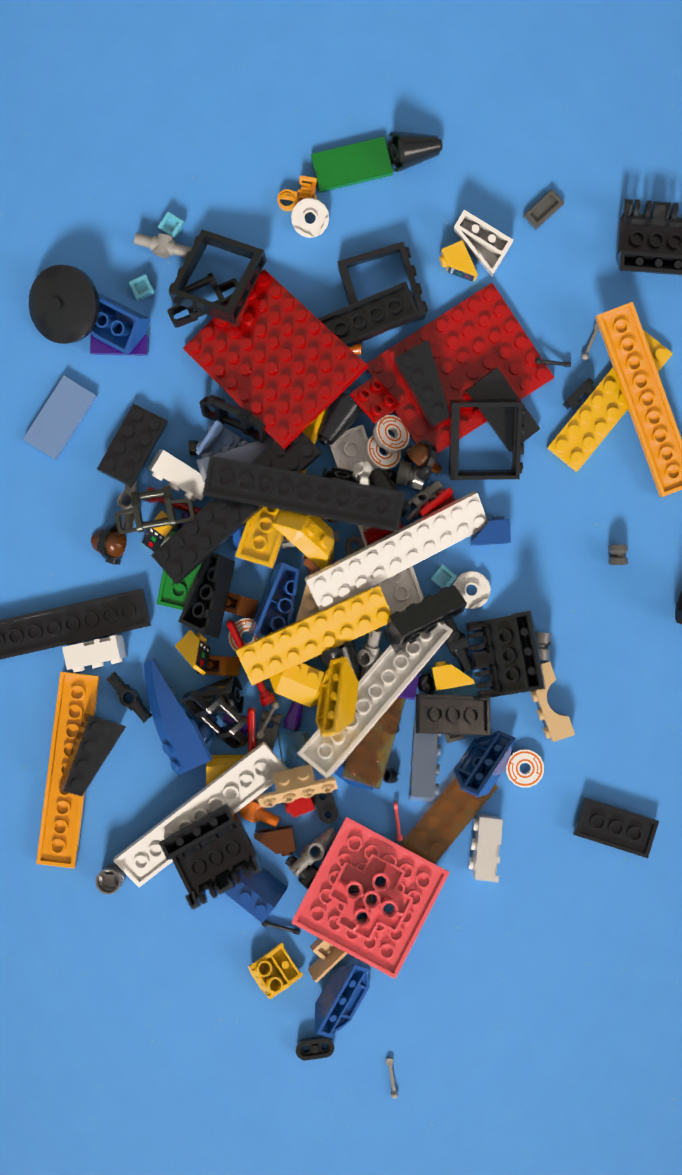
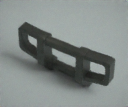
(170, 520)

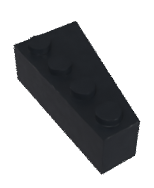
(423, 382)
(209, 596)
(423, 617)
(90, 749)

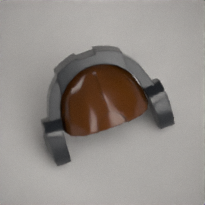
(424, 456)
(109, 543)

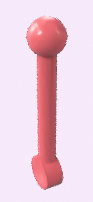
(399, 837)

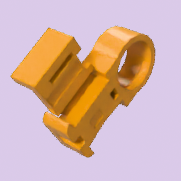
(307, 191)

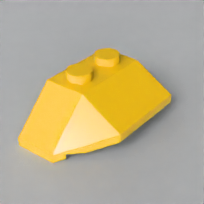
(308, 534)
(299, 684)
(337, 697)

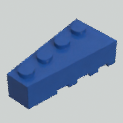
(277, 601)

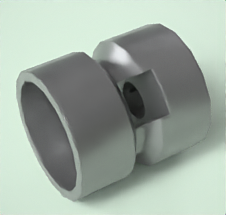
(543, 641)
(110, 879)

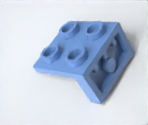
(217, 438)

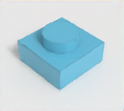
(171, 225)
(141, 287)
(443, 577)

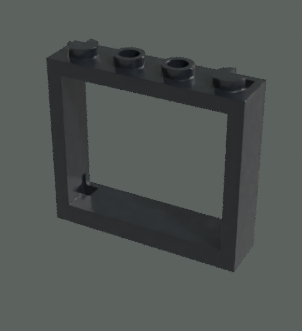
(410, 270)
(243, 288)
(517, 446)

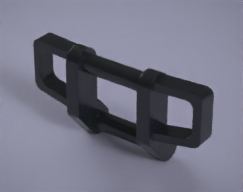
(193, 315)
(246, 422)
(205, 708)

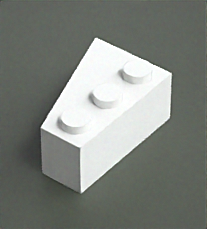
(483, 241)
(178, 474)
(94, 653)
(486, 847)

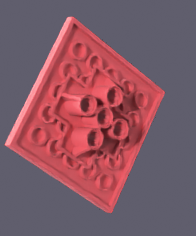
(358, 859)

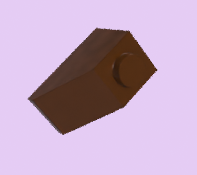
(241, 605)
(223, 665)
(279, 839)

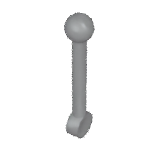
(585, 356)
(260, 734)
(389, 1061)

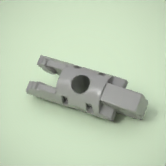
(428, 493)

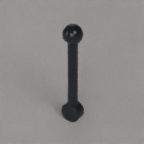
(538, 361)
(294, 930)

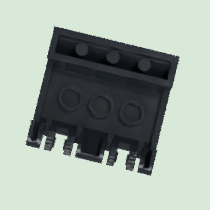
(649, 240)
(508, 654)
(211, 855)

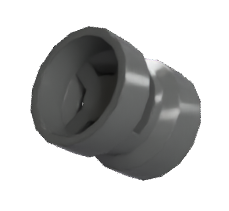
(618, 554)

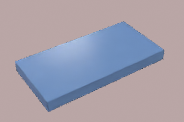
(60, 417)

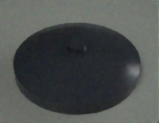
(64, 304)

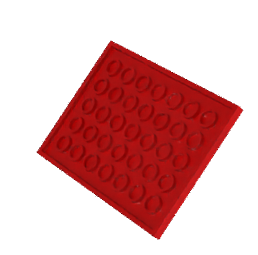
(465, 347)
(276, 360)

